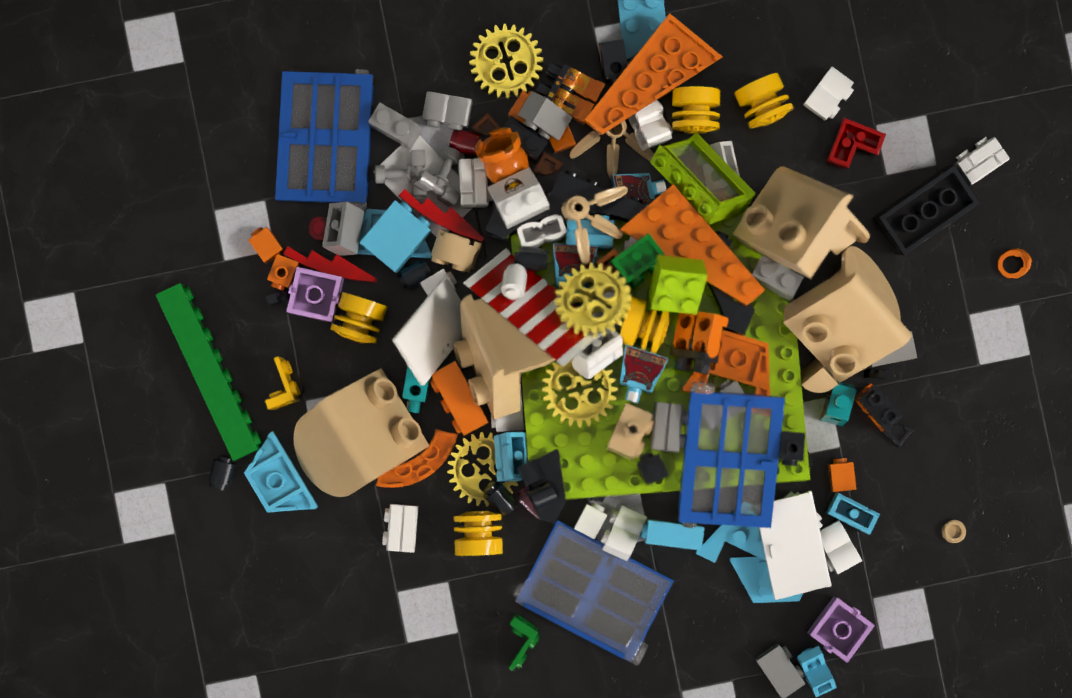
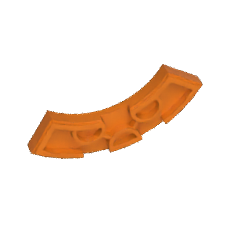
(423, 465)

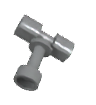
(417, 164)
(438, 182)

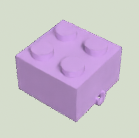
(315, 295)
(840, 629)

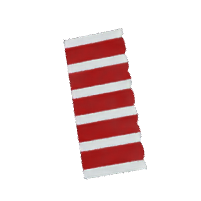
(533, 313)

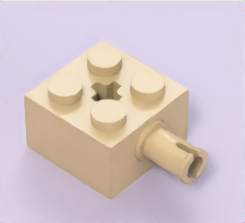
(629, 432)

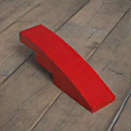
(450, 220)
(337, 267)

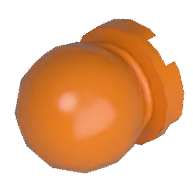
(502, 154)

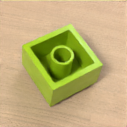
(677, 284)

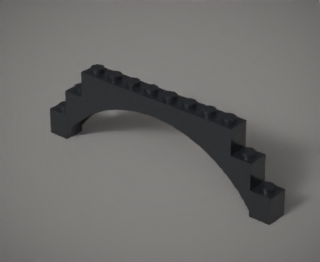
(621, 209)

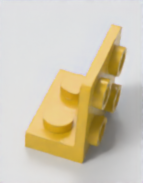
(280, 398)

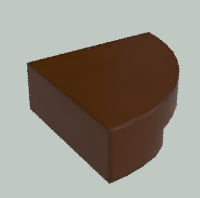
(485, 125)
(547, 165)

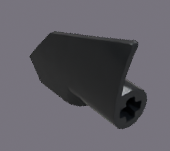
(545, 485)

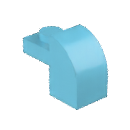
(816, 671)

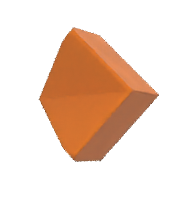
(565, 142)

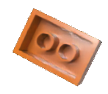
(458, 399)

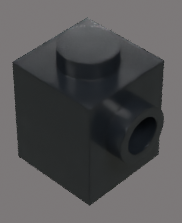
(791, 448)
(651, 468)

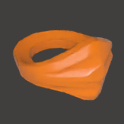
(1018, 253)

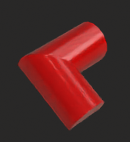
(853, 136)

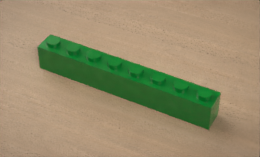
(208, 371)

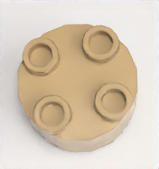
(456, 250)

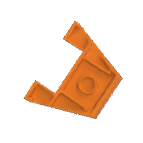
(740, 361)

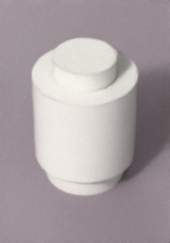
(514, 281)

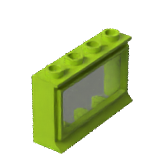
(703, 178)

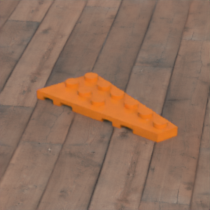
(661, 65)
(685, 234)

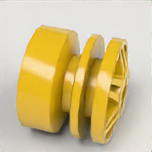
(763, 100)
(696, 107)
(358, 318)
(644, 325)
(478, 534)

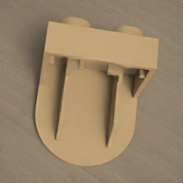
(799, 222)
(849, 317)
(496, 355)
(356, 436)

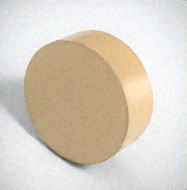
(953, 531)

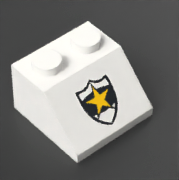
(518, 198)

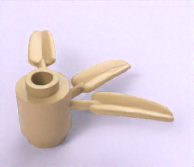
(612, 152)
(597, 221)

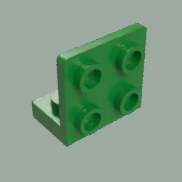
(637, 261)
(523, 627)

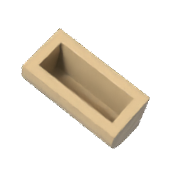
(817, 377)

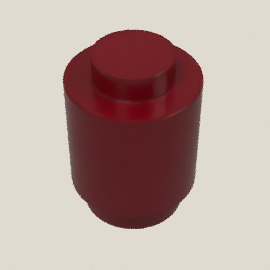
(464, 141)
(317, 228)

